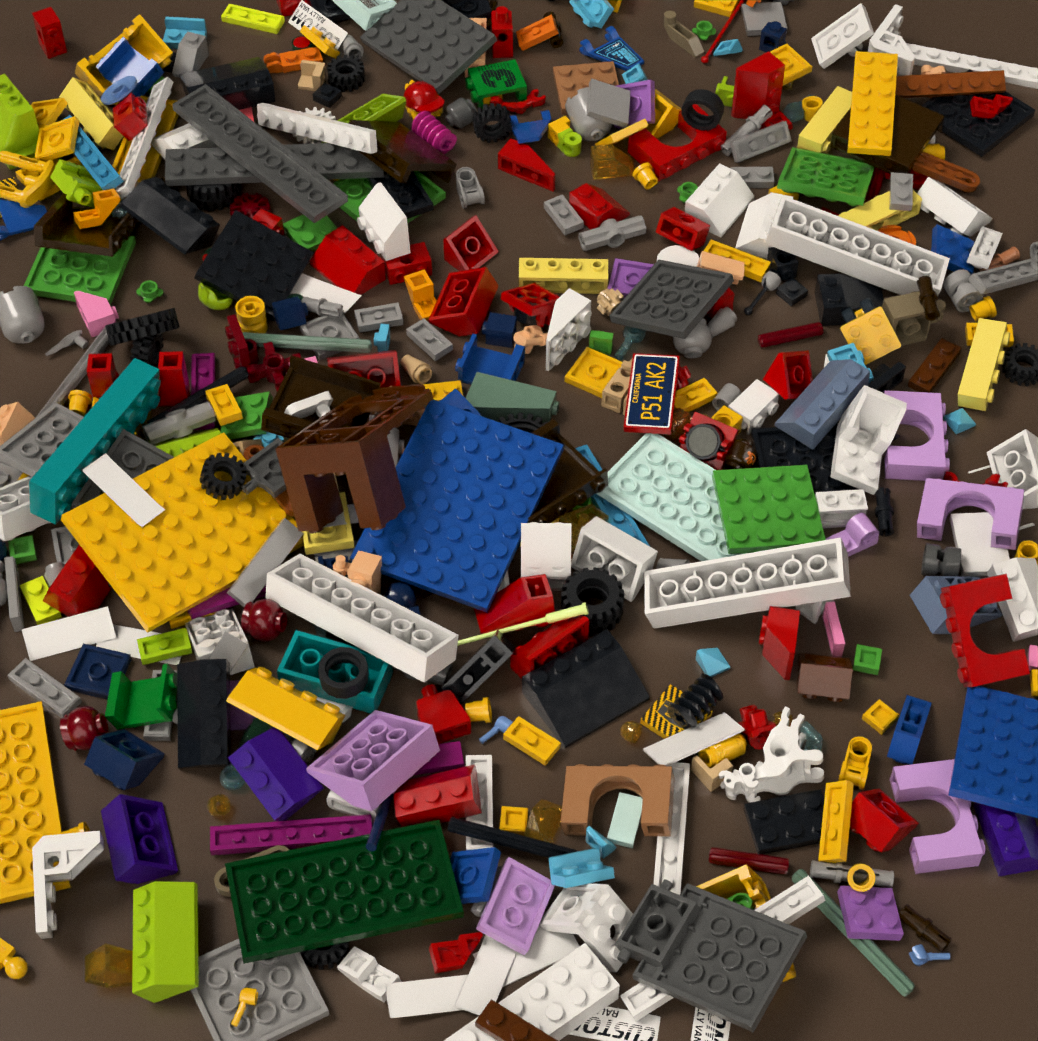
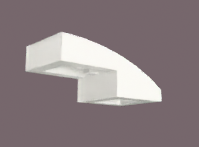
(367, 973)

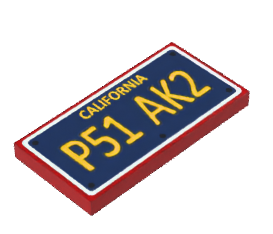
(651, 393)

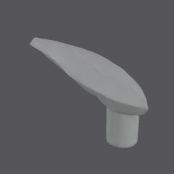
(74, 337)

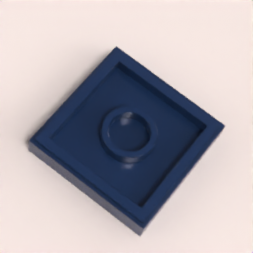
(94, 669)

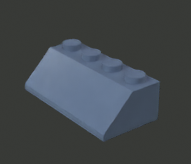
(823, 401)

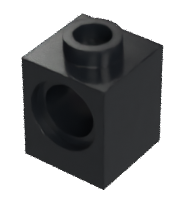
(782, 263)

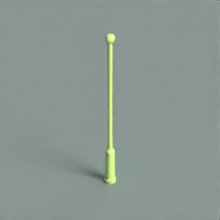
(549, 618)

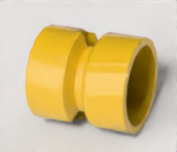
(251, 314)

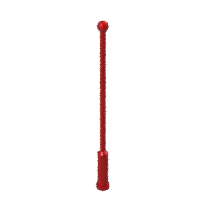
(705, 59)

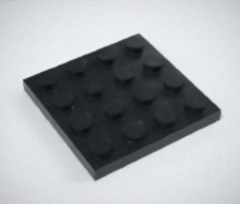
(975, 132)
(253, 262)
(780, 449)

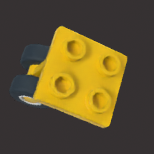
(869, 331)

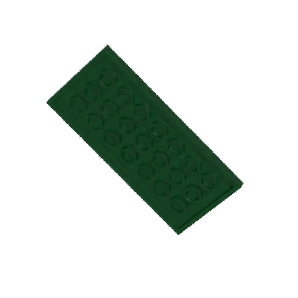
(342, 891)

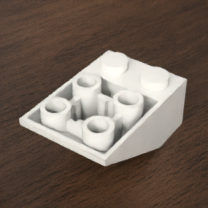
(568, 326)
(546, 551)
(207, 632)

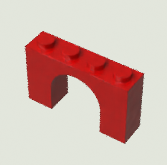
(671, 159)
(172, 373)
(961, 604)

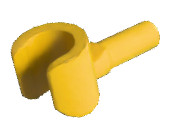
(247, 996)

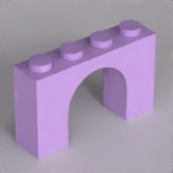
(923, 461)
(944, 496)
(950, 849)

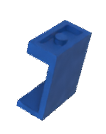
(126, 61)
(488, 362)

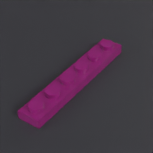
(291, 833)

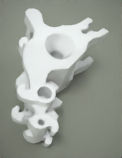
(783, 764)

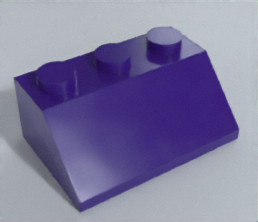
(276, 773)
(138, 839)
(1010, 839)

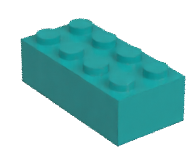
(301, 668)

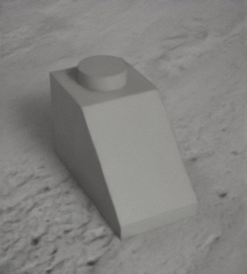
(190, 53)

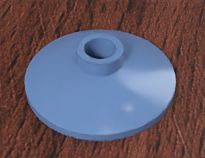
(119, 90)

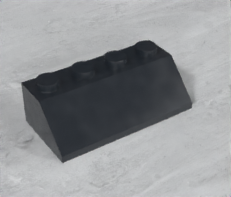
(171, 216)
(203, 713)

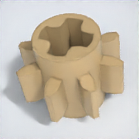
(609, 300)

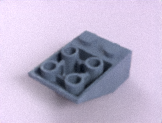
(927, 600)

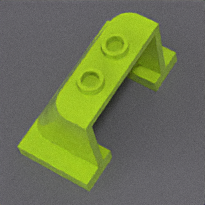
(17, 121)

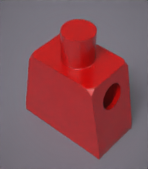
(502, 24)
(444, 713)

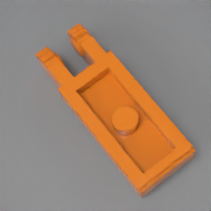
(291, 60)

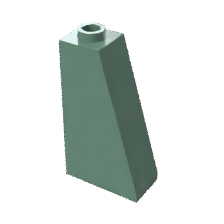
(499, 397)

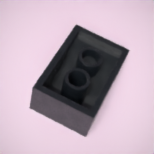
(841, 292)

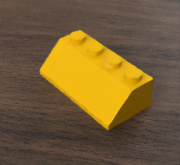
(287, 708)

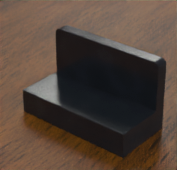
(887, 378)

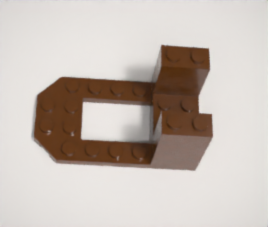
(358, 451)

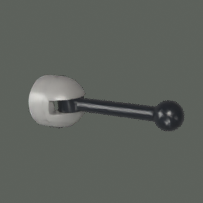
(769, 283)

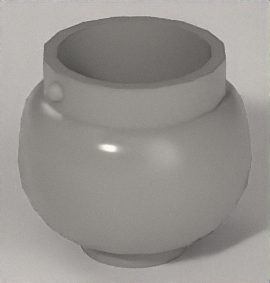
(696, 342)

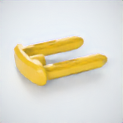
(34, 186)

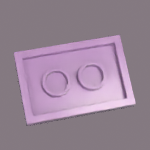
(516, 906)

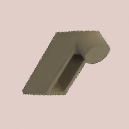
(681, 35)

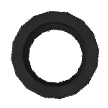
(707, 99)
(339, 656)

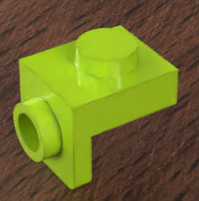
(725, 92)

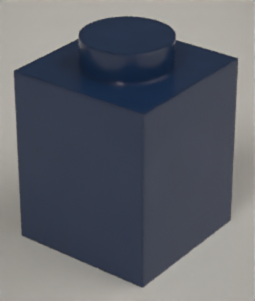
(290, 313)
(500, 329)

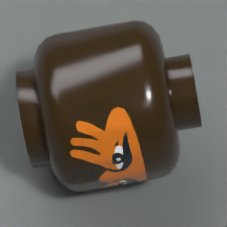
(740, 455)

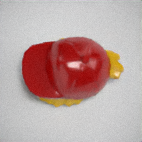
(422, 97)

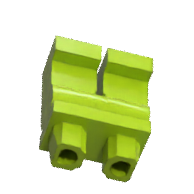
(75, 182)

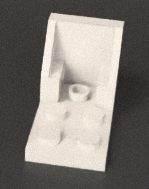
(888, 40)
(864, 436)
(74, 854)

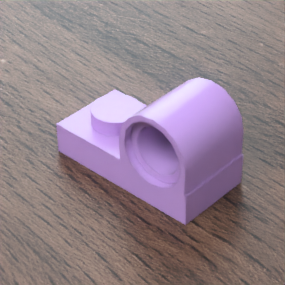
(858, 534)

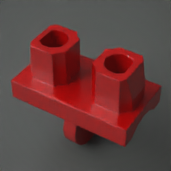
(755, 725)

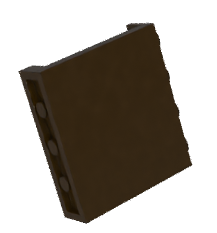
(911, 133)
(404, 151)
(59, 231)
(309, 379)
(571, 480)

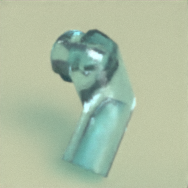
(813, 737)

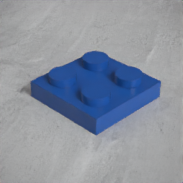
(952, 246)
(475, 873)

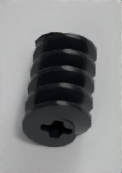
(695, 701)

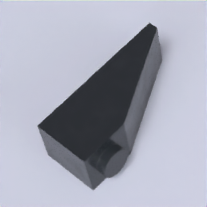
(480, 666)

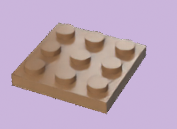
(575, 77)

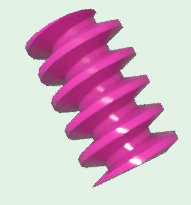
(433, 132)

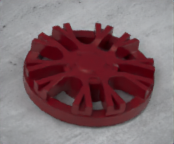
(251, 206)

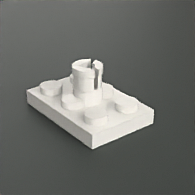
(843, 36)

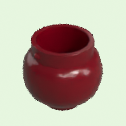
(263, 620)
(82, 727)

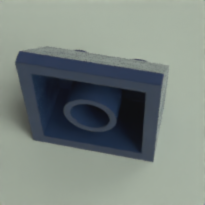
(122, 758)

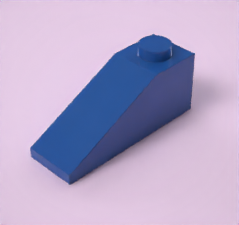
(909, 730)

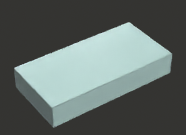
(625, 820)

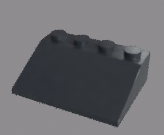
(240, 82)
(584, 688)

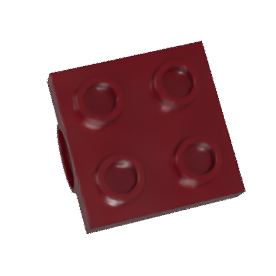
(243, 349)

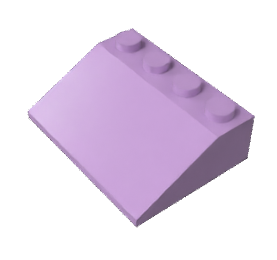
(375, 758)

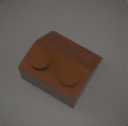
(824, 676)

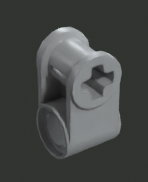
(468, 187)

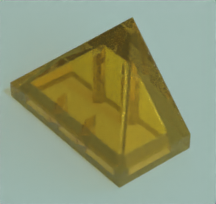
(544, 821)

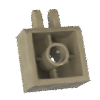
(908, 317)

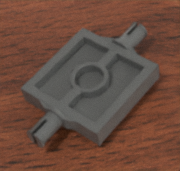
(265, 471)

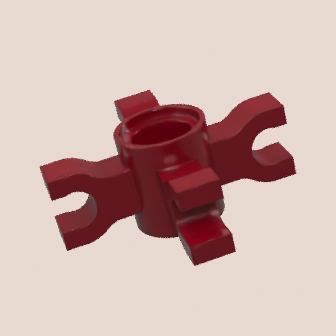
(273, 367)

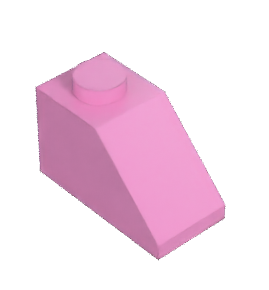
(95, 312)

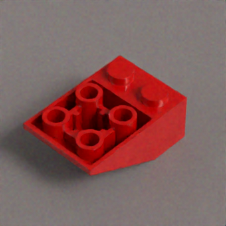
(518, 603)

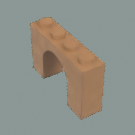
(588, 783)

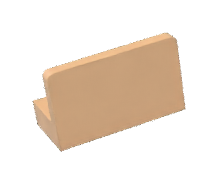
(722, 264)

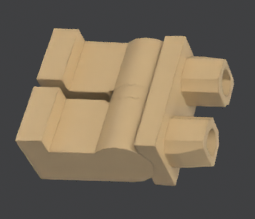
(616, 391)

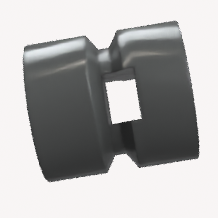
(940, 560)

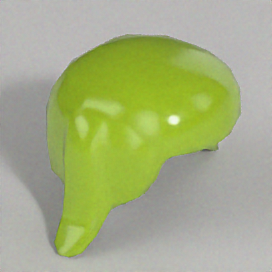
(212, 298)

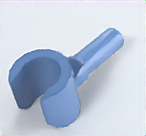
(501, 724)
(920, 956)

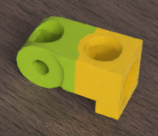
(564, 137)

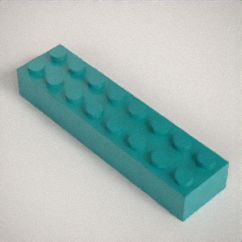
(119, 408)

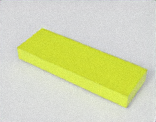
(253, 18)

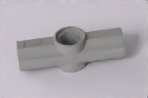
(612, 233)
(179, 423)

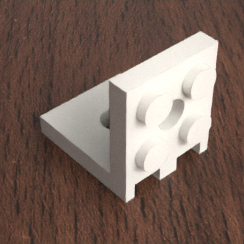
(590, 914)

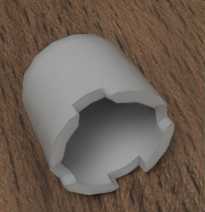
(588, 127)
(21, 315)

